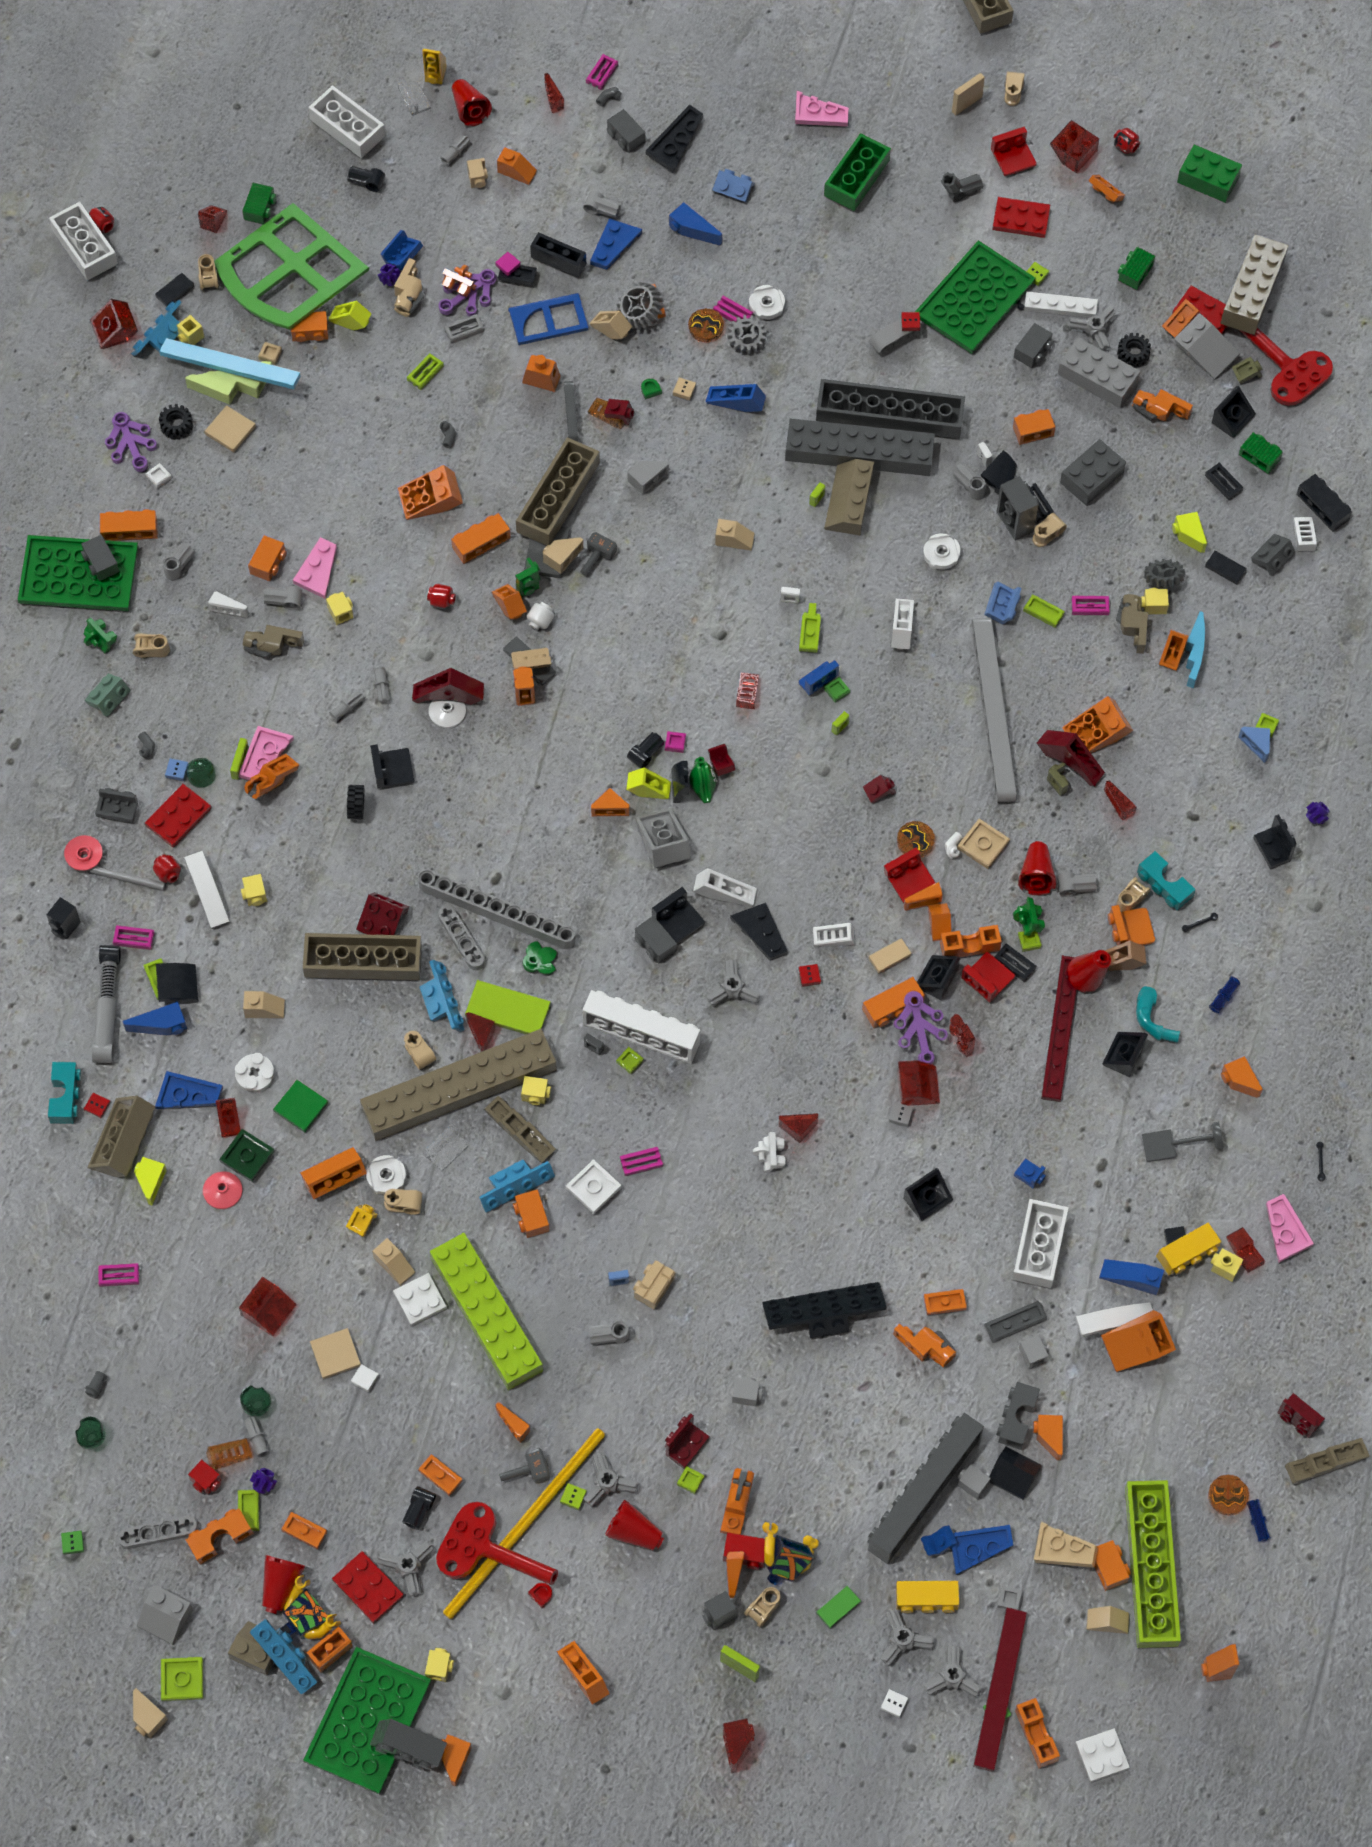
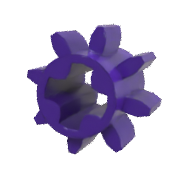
(389, 274)
(1317, 812)
(263, 1480)

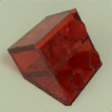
(1075, 146)
(267, 1306)

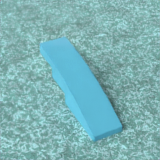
(1196, 646)

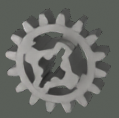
(743, 328)

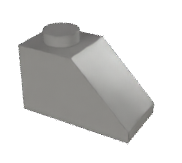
(647, 474)

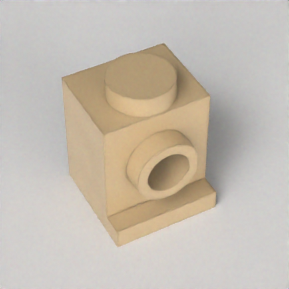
(477, 172)

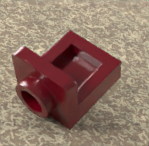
(619, 410)
(721, 760)
(879, 788)

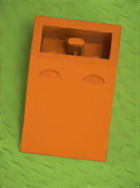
(430, 493)
(1100, 725)
(1138, 1341)

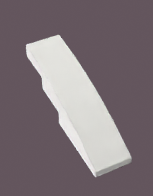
(206, 889)
(1109, 1319)

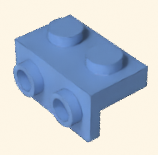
(732, 185)
(1002, 603)

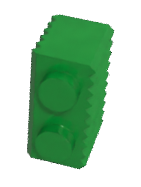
(258, 203)
(1136, 267)
(1260, 452)

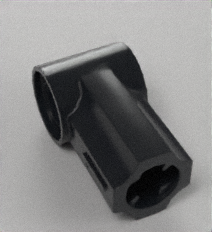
(371, 179)
(642, 754)
(421, 1502)

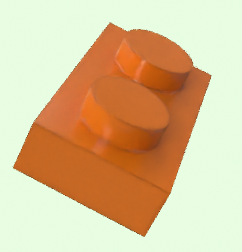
(1107, 188)
(1180, 318)
(945, 1302)
(440, 1475)
(304, 1530)

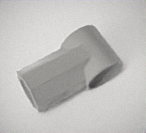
(597, 203)
(970, 481)
(177, 561)
(288, 597)
(1071, 884)
(606, 1333)

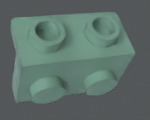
(108, 694)

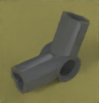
(960, 188)

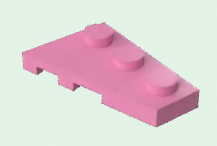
(816, 112)
(316, 569)
(265, 747)
(1286, 1229)

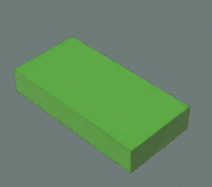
(838, 1607)

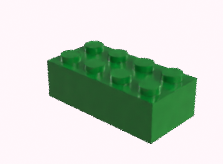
(857, 172)

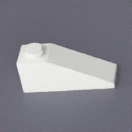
(902, 624)
(723, 888)

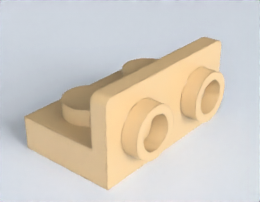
(531, 658)

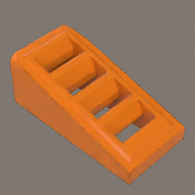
(925, 897)
(515, 1424)
(734, 1565)

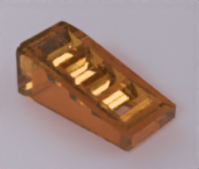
(618, 423)
(223, 1462)

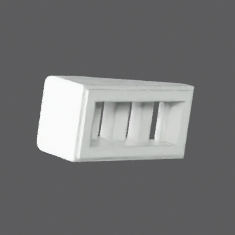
(1305, 545)
(226, 605)
(841, 941)

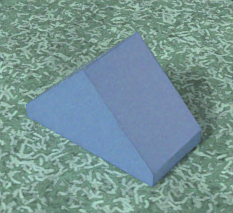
(1257, 740)

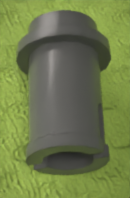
(96, 1384)

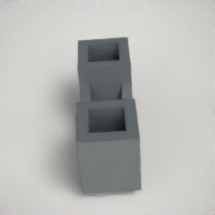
(1022, 1398)

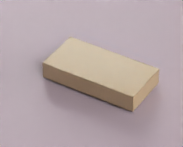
(889, 955)

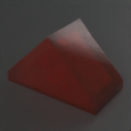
(211, 218)
(481, 1029)
(228, 1117)
(798, 1125)

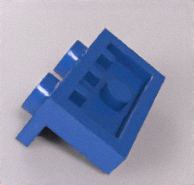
(819, 677)

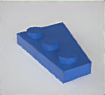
(613, 241)
(186, 1091)
(979, 1545)

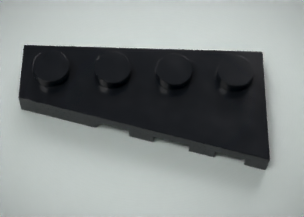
(673, 142)

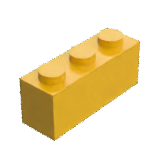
(1189, 1249)
(927, 1596)

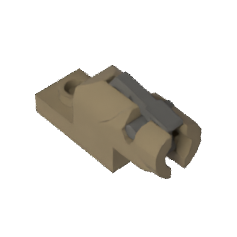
(1133, 620)
(271, 641)

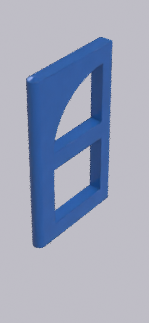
(521, 314)

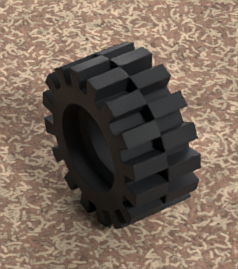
(1136, 341)
(175, 412)
(355, 801)

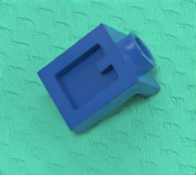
(1030, 1173)
(939, 1541)

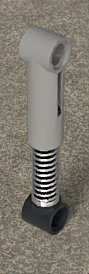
(106, 1005)

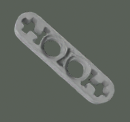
(458, 939)
(157, 1528)

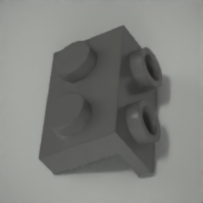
(1274, 553)
(116, 805)

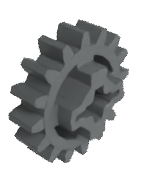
(1164, 573)

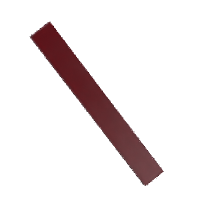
(1059, 1035)
(999, 1689)

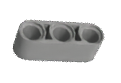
(891, 337)

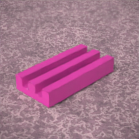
(589, 79)
(733, 307)
(1090, 608)
(124, 943)
(658, 1164)
(117, 1282)

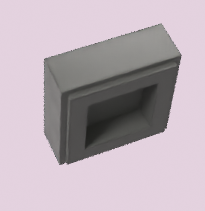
(593, 1044)

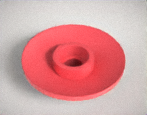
(83, 845)
(222, 1198)

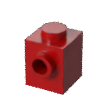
(204, 1478)

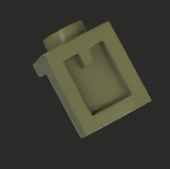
(1247, 369)
(1057, 780)

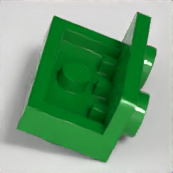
(528, 580)

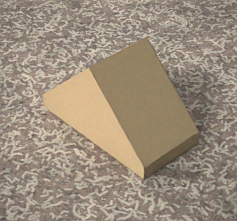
(1107, 1620)

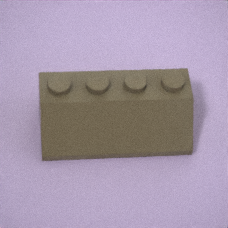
(849, 497)
(121, 1136)

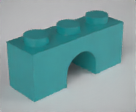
(1175, 893)
(63, 1109)

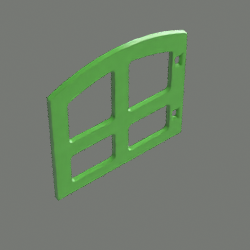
(292, 263)

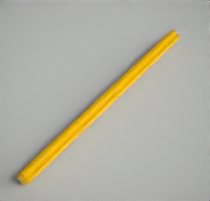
(526, 1520)

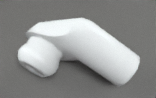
(951, 845)

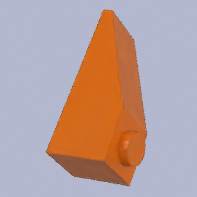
(1221, 1664)
(583, 1672)

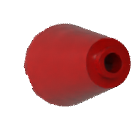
(470, 103)
(1037, 870)
(1088, 970)
(634, 1528)
(278, 1582)

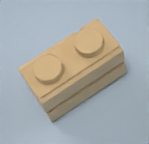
(654, 1284)

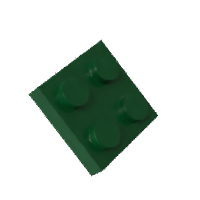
(247, 1155)

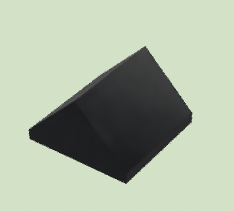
(1233, 413)
(938, 975)
(1125, 1052)
(927, 1194)
(1014, 1472)

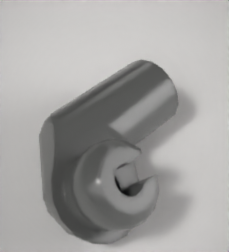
(614, 91)
(449, 433)

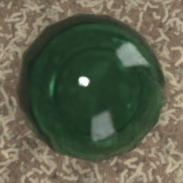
(200, 772)
(255, 1401)
(90, 1433)

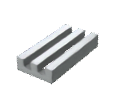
(464, 331)

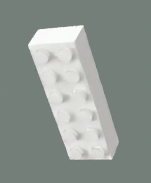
(641, 1026)

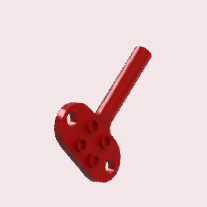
(1298, 376)
(471, 1540)

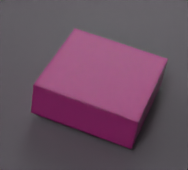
(507, 263)
(675, 742)

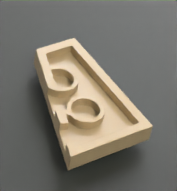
(1063, 1549)

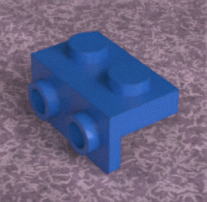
(400, 250)

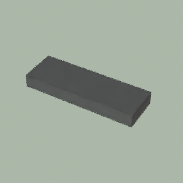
(543, 674)
(1015, 1321)

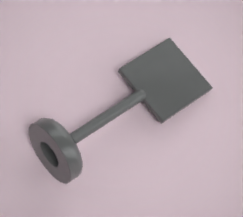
(1160, 1144)

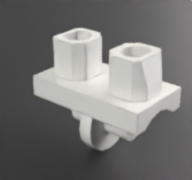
(767, 1152)

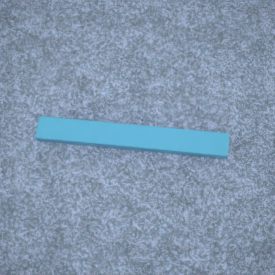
(230, 363)

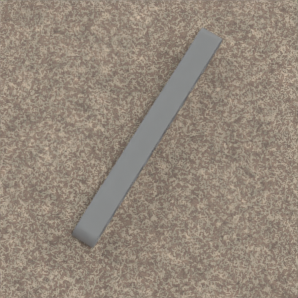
(993, 710)

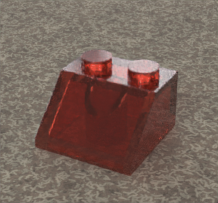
(113, 324)
(917, 1083)
(737, 1741)

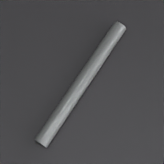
(128, 878)

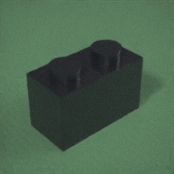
(63, 918)

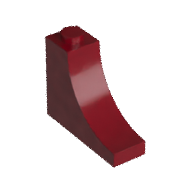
(449, 686)
(1072, 751)

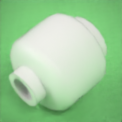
(540, 616)

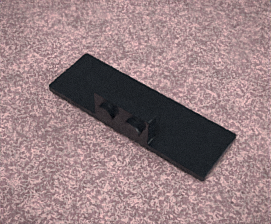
(825, 1310)

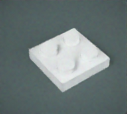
(593, 1186)
(419, 1299)
(1102, 1755)

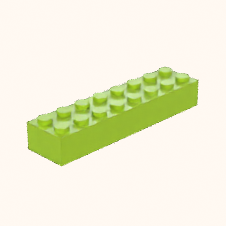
(486, 1311)
(1152, 1564)

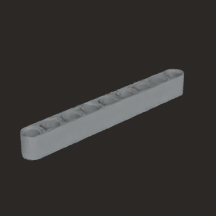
(502, 916)

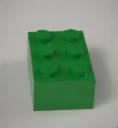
(1209, 173)

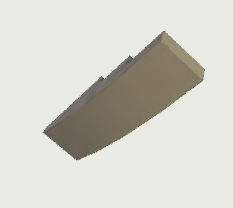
(519, 1129)
(1327, 1460)

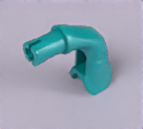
(1145, 1002)

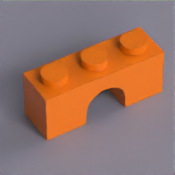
(984, 940)
(202, 1541)
(1033, 1726)

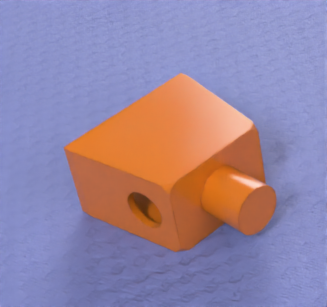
(542, 373)

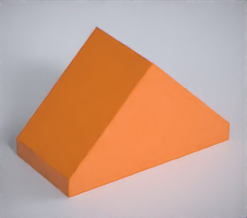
(1173, 650)
(610, 805)
(939, 920)

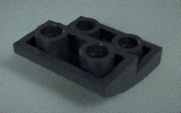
(177, 982)

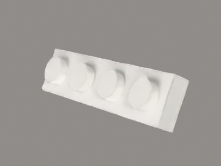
(1060, 304)

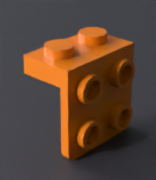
(1131, 926)

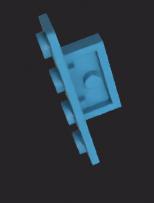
(165, 328)
(439, 997)
(513, 1182)
(284, 1654)

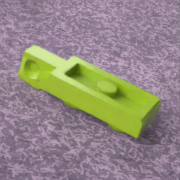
(810, 630)

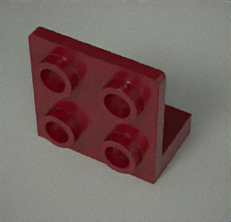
(381, 915)
(1300, 1415)
(685, 1442)

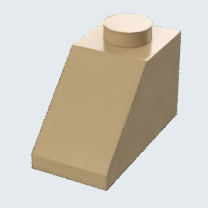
(611, 324)
(733, 535)
(562, 553)
(262, 1005)
(393, 1261)
(146, 1715)

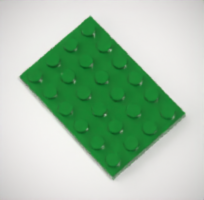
(975, 296)
(60, 577)
(366, 1694)

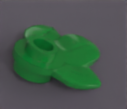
(541, 957)

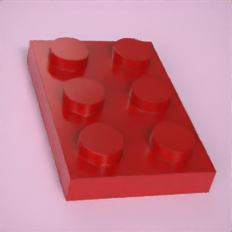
(1021, 217)
(1207, 305)
(178, 815)
(367, 1587)

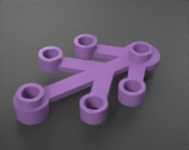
(480, 282)
(130, 440)
(919, 1025)

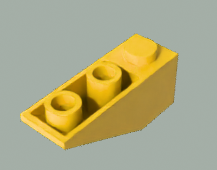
(434, 66)

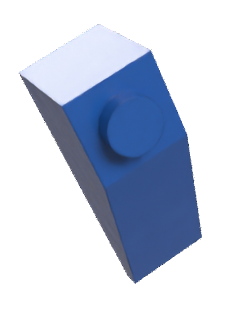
(692, 225)
(737, 397)
(161, 1021)
(1132, 1275)

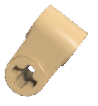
(1013, 87)
(208, 274)
(1048, 530)
(147, 645)
(1134, 894)
(419, 1052)
(405, 1201)
(760, 1609)

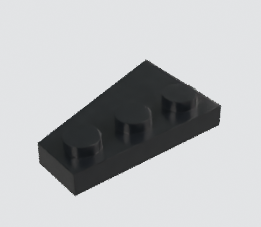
(762, 930)

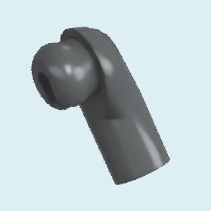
(148, 745)

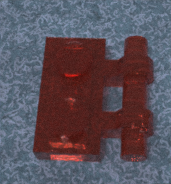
(965, 1039)

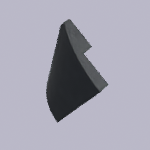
(1000, 471)
(680, 780)

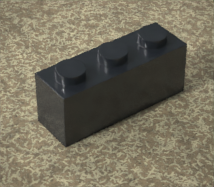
(558, 254)
(1324, 502)

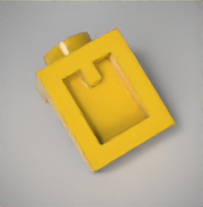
(361, 1219)

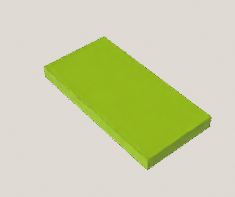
(508, 1007)

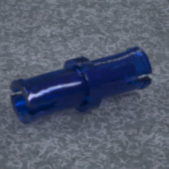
(1224, 994)
(1258, 1520)

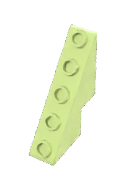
(224, 385)

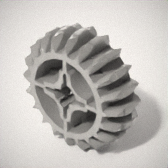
(646, 296)

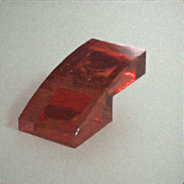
(1244, 1248)

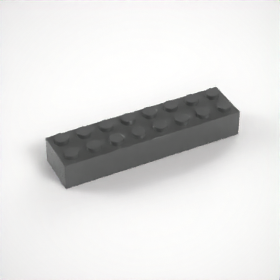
(890, 408)
(838, 443)
(925, 1488)

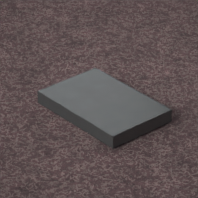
(535, 552)

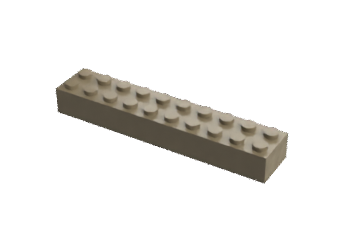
(457, 1085)

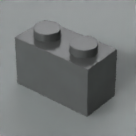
(625, 131)
(1033, 345)
(100, 558)
(655, 940)
(719, 1611)

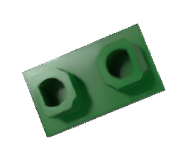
(95, 635)
(1028, 915)

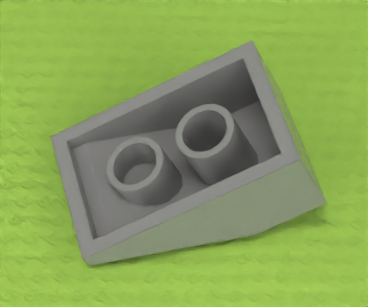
(1206, 346)
(663, 837)

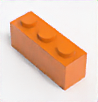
(129, 525)
(480, 538)
(890, 1003)
(333, 1173)

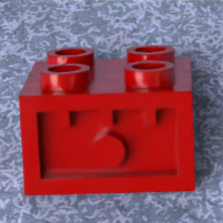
(1012, 151)
(908, 874)
(987, 976)

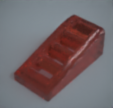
(554, 96)
(746, 702)
(1122, 804)

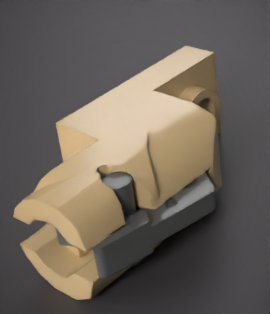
(408, 290)

